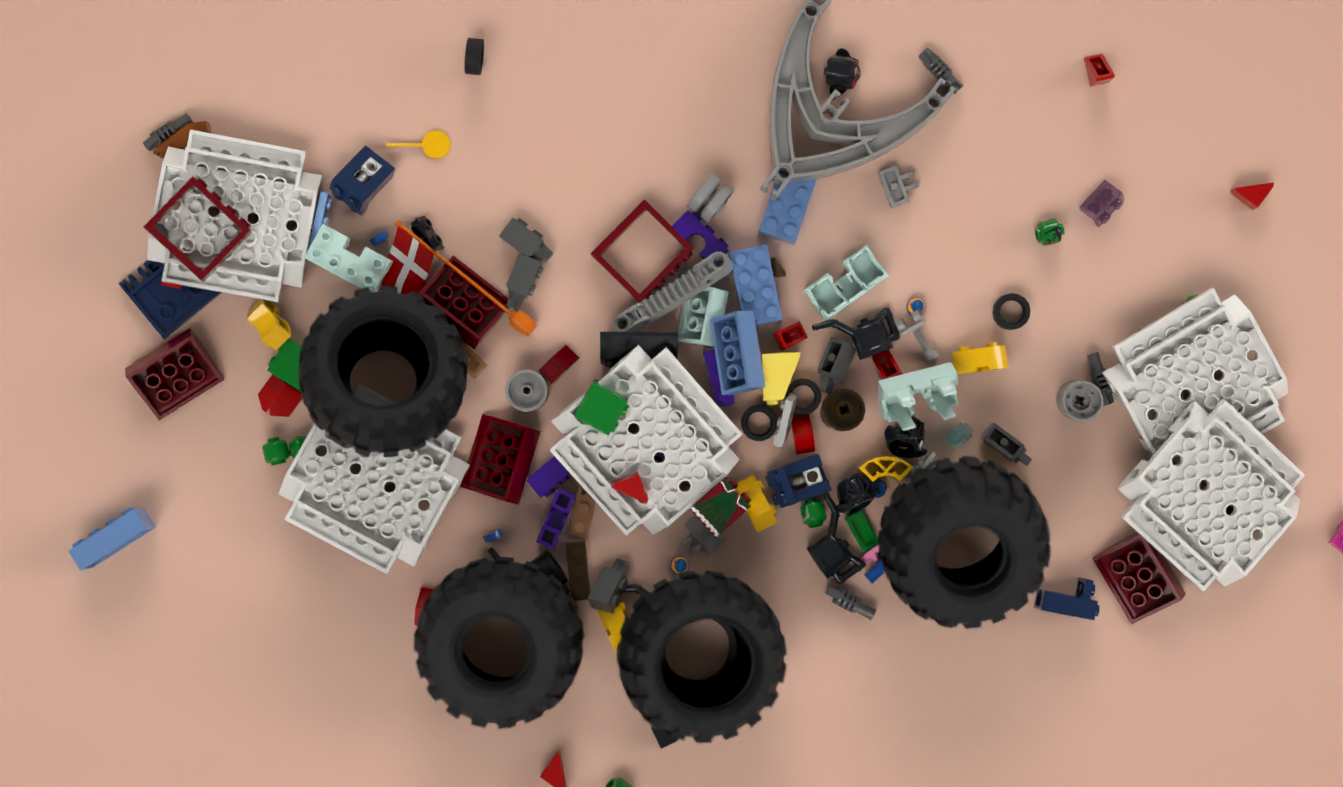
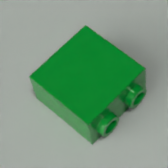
(286, 363)
(601, 408)

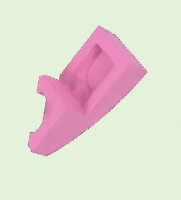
(871, 554)

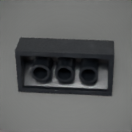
(618, 344)

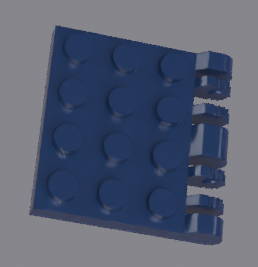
(163, 305)

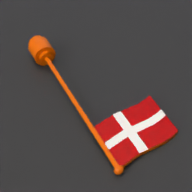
(412, 265)

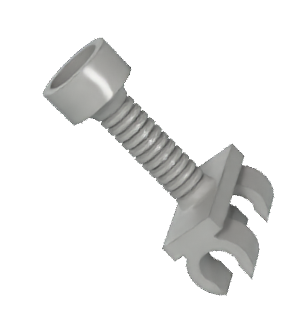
(929, 353)

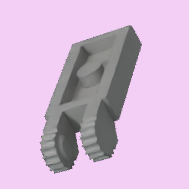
(785, 420)

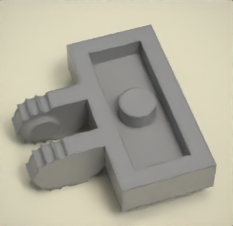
(894, 186)
(703, 535)

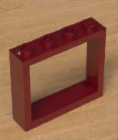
(215, 199)
(660, 280)

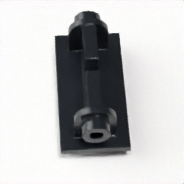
(423, 227)

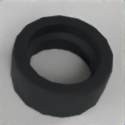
(474, 56)
(1025, 308)
(817, 395)
(773, 423)

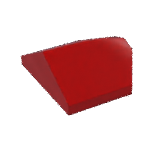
(278, 397)

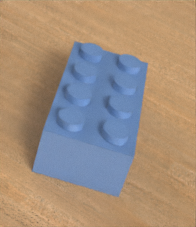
(785, 215)
(756, 284)
(737, 353)
(112, 538)

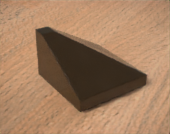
(776, 268)

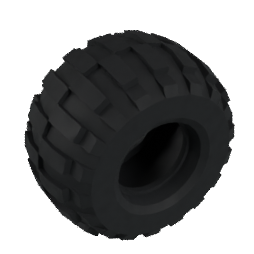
(375, 324)
(954, 499)
(511, 593)
(729, 696)

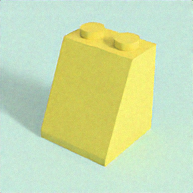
(777, 373)

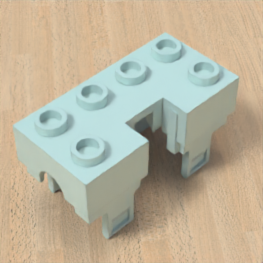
(330, 253)
(862, 275)
(934, 384)

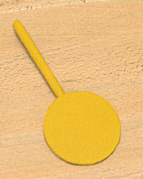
(434, 144)

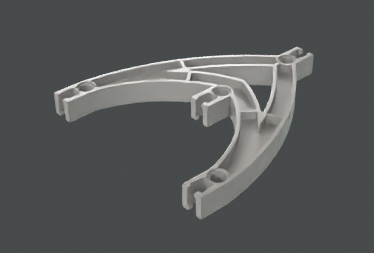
(867, 138)

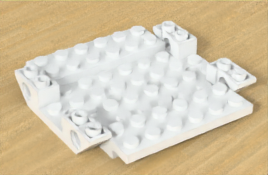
(252, 181)
(1184, 354)
(672, 419)
(356, 509)
(1192, 523)

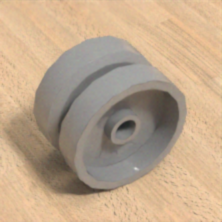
(712, 199)
(537, 395)

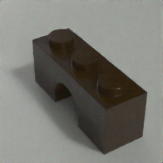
(578, 570)

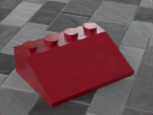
(463, 304)
(173, 374)
(500, 459)
(1139, 577)

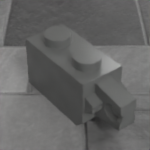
(525, 241)
(522, 280)
(835, 363)
(1005, 444)
(609, 587)

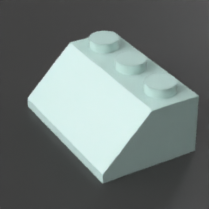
(696, 313)

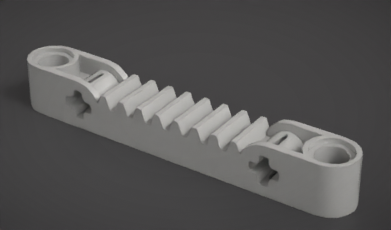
(683, 289)

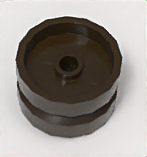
(854, 410)

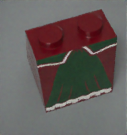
(721, 506)

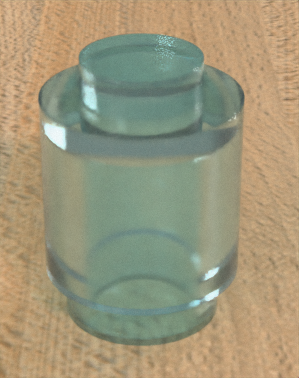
(958, 435)

